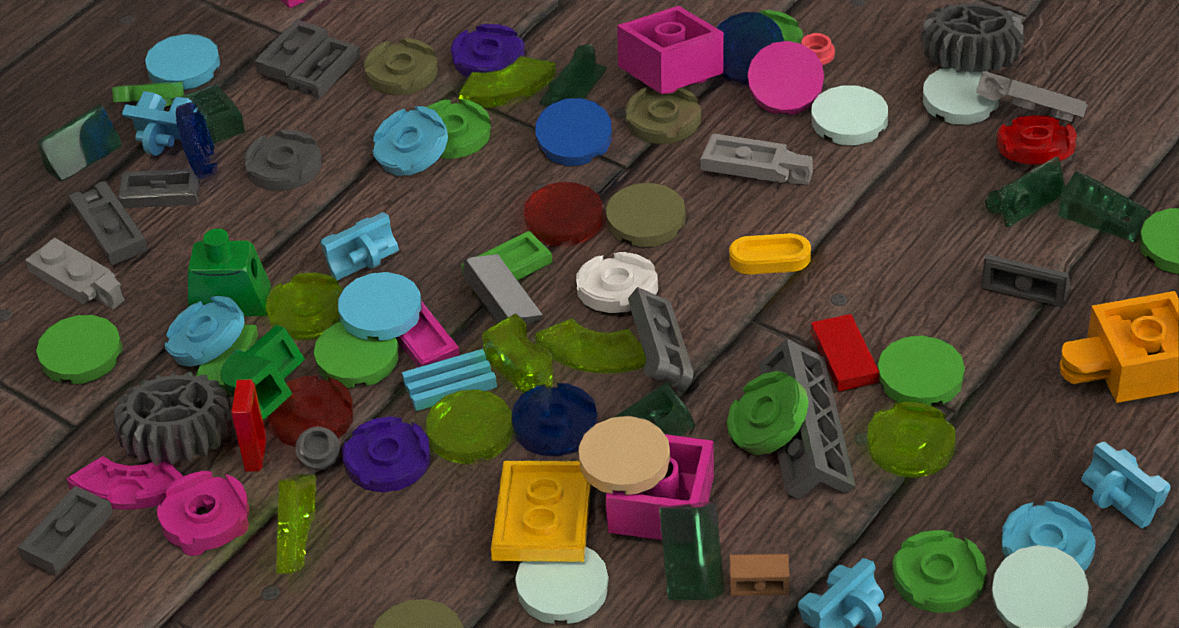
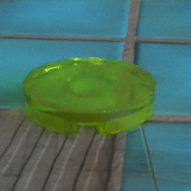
(305, 305)
(469, 426)
(911, 439)

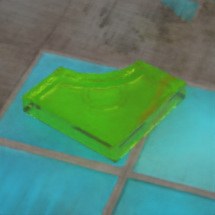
(295, 517)

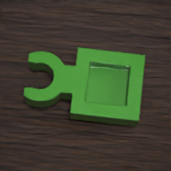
(133, 92)

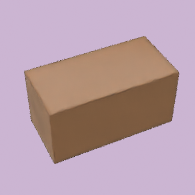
(759, 575)

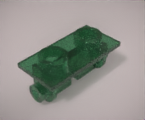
(576, 78)
(1028, 192)

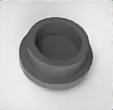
(317, 448)

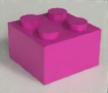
(670, 49)
(686, 482)

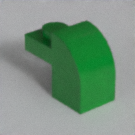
(267, 365)

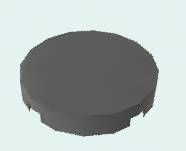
(283, 160)

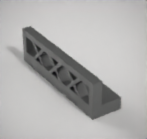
(805, 455)

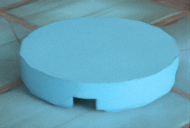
(183, 59)
(410, 141)
(380, 306)
(204, 331)
(1050, 526)

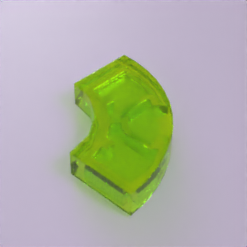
(522, 77)
(592, 350)

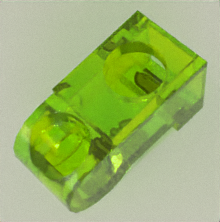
(516, 356)

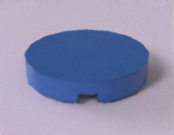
(573, 131)

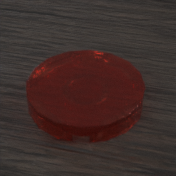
(563, 213)
(312, 405)

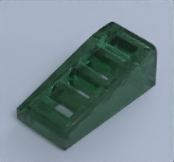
(219, 113)
(1089, 202)
(659, 402)

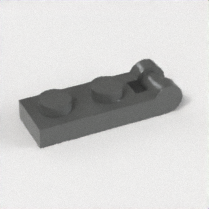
(108, 223)
(661, 339)

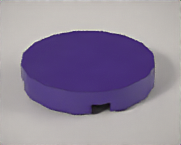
(486, 49)
(386, 454)

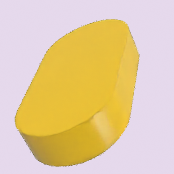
(770, 253)

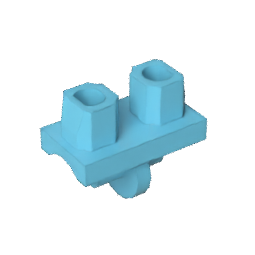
(153, 125)
(359, 246)
(1122, 484)
(848, 602)

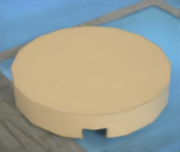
(624, 455)

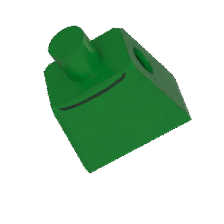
(227, 270)

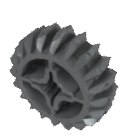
(972, 37)
(173, 418)

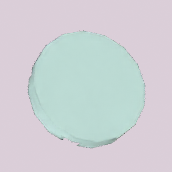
(955, 97)
(849, 115)
(562, 588)
(1040, 589)

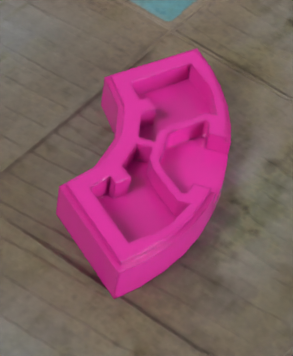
(126, 485)

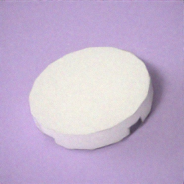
(612, 293)

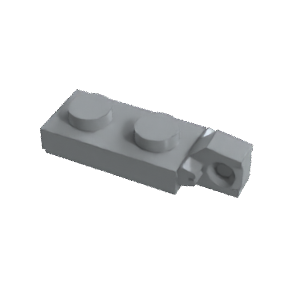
(1027, 96)
(755, 160)
(75, 274)

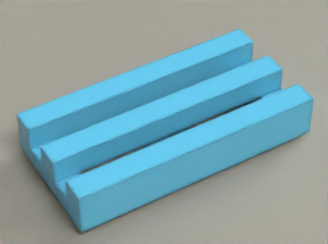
(447, 374)

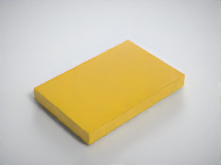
(541, 512)

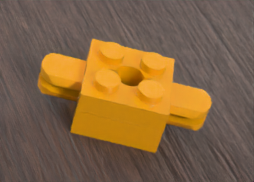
(1130, 347)

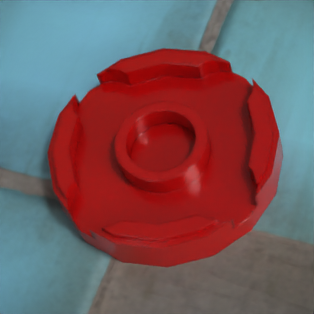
(1036, 140)

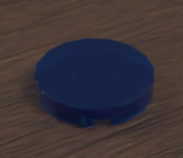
(742, 40)
(196, 140)
(553, 419)

